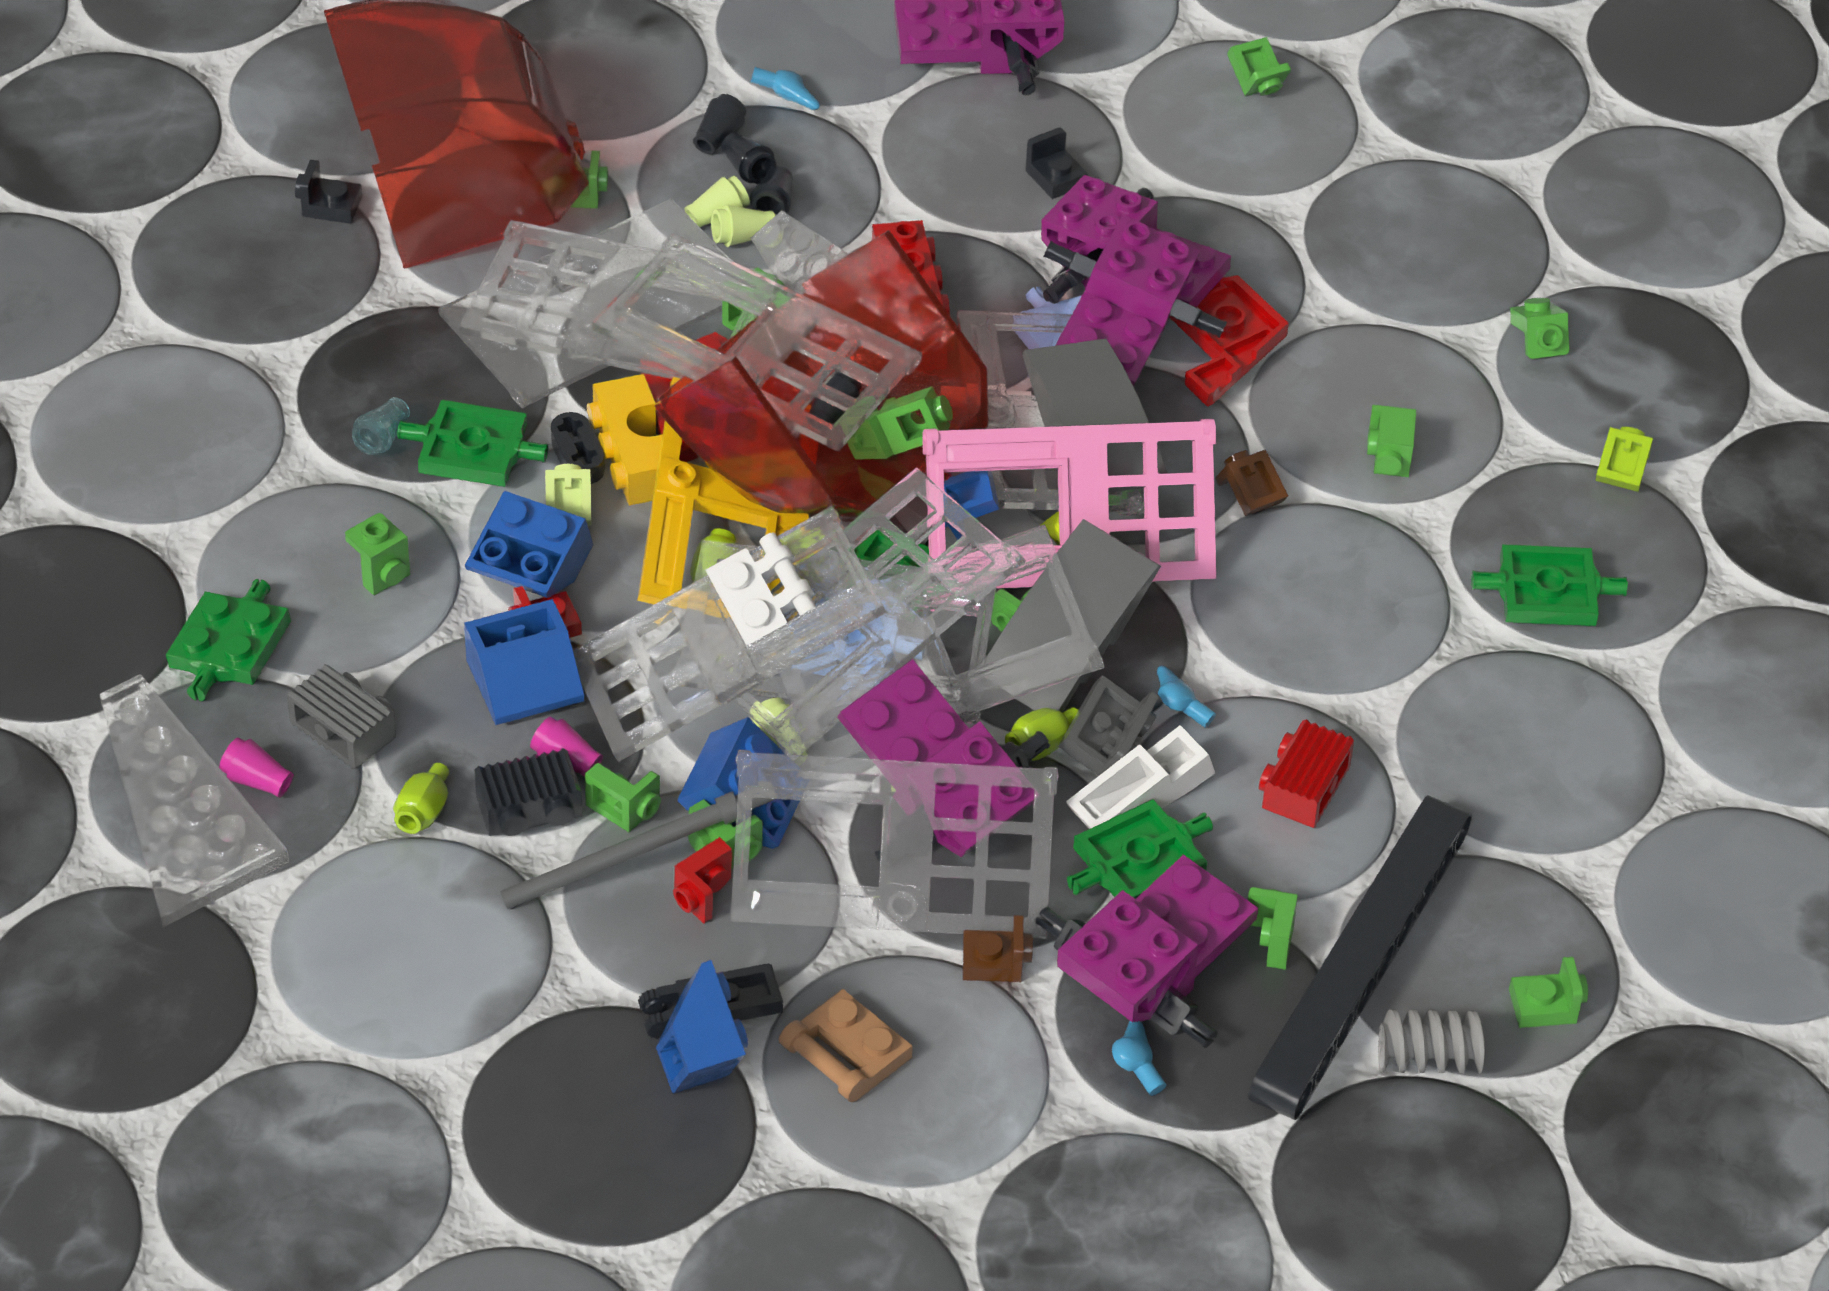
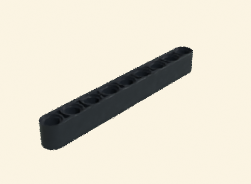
(1359, 958)

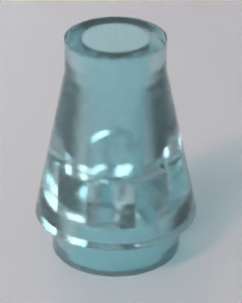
(378, 428)

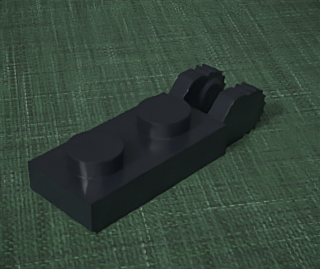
(752, 996)

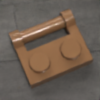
(855, 1036)

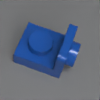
(974, 492)

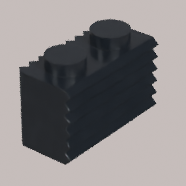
(528, 793)

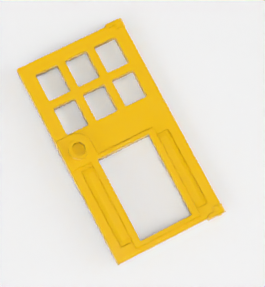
(679, 491)

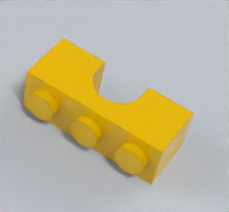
(625, 419)

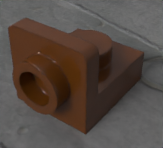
(1253, 481)
(997, 953)

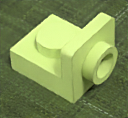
(569, 490)

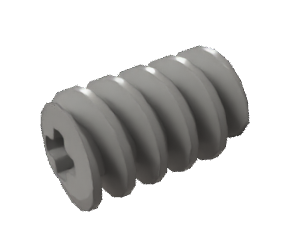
(1431, 1040)

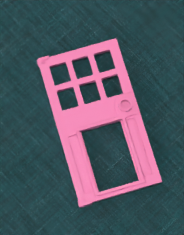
(1085, 481)

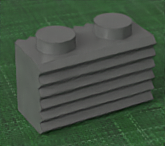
(341, 715)

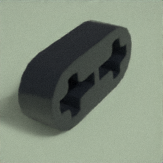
(585, 446)

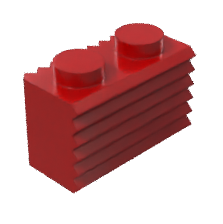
(1307, 773)

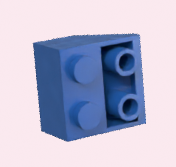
(531, 546)
(523, 661)
(717, 772)
(701, 1036)

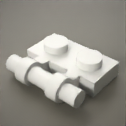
(747, 595)

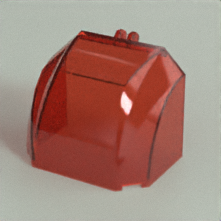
(458, 123)
(783, 470)

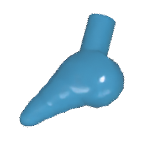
(786, 85)
(1181, 697)
(1135, 1055)

